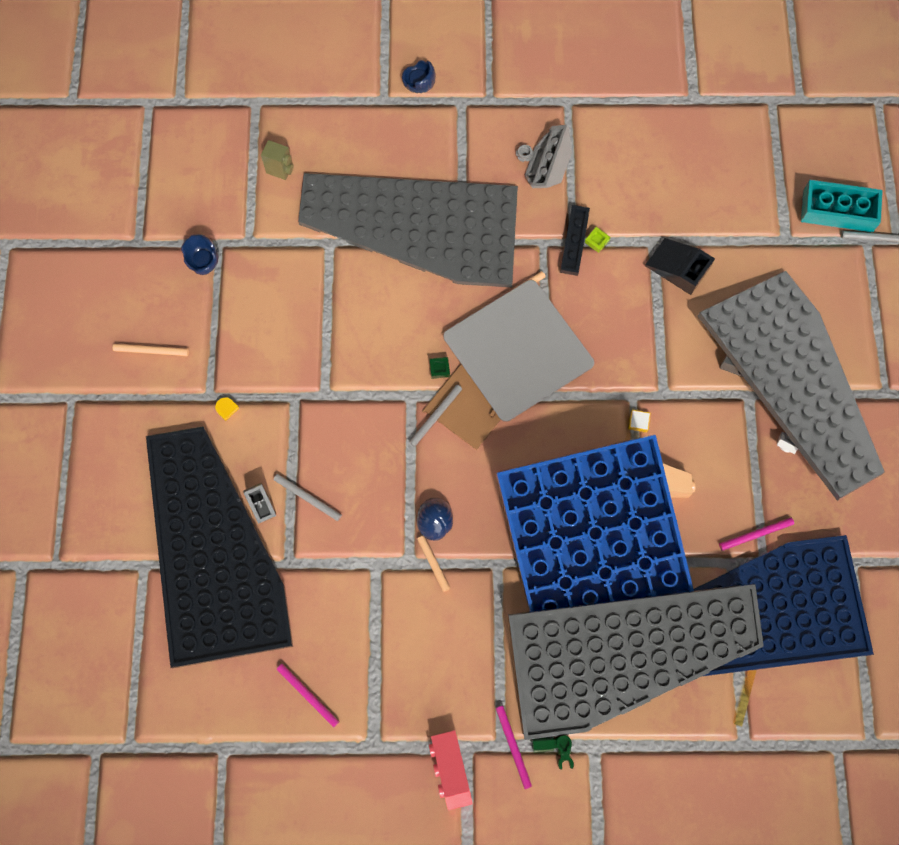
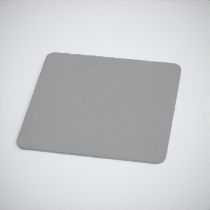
(518, 350)

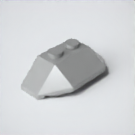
(550, 158)

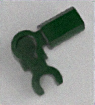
(562, 743)

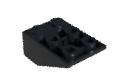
(680, 264)

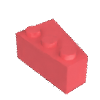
(450, 770)

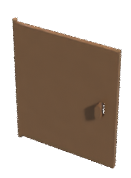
(468, 413)

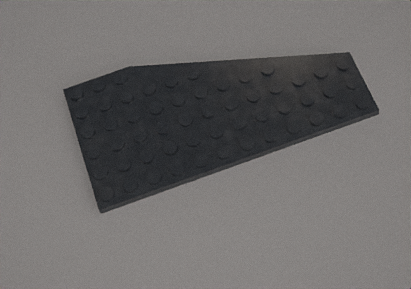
(213, 567)

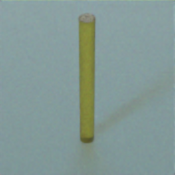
(745, 698)

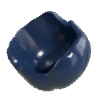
(419, 77)
(200, 254)
(434, 519)

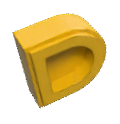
(226, 408)

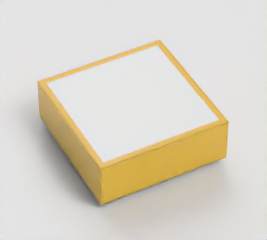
(639, 421)

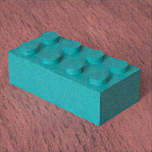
(841, 206)

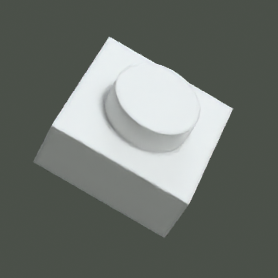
(786, 443)

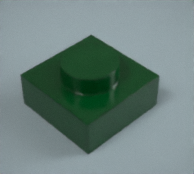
(439, 368)

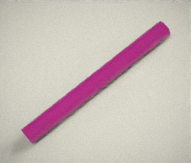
(756, 534)
(307, 695)
(513, 747)

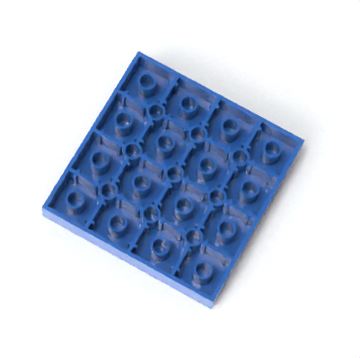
(595, 526)

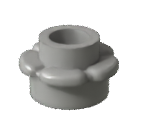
(524, 149)

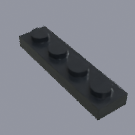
(575, 240)

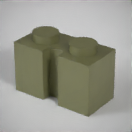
(277, 160)

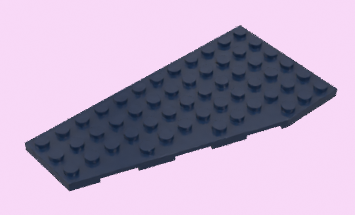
(804, 603)

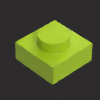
(597, 239)

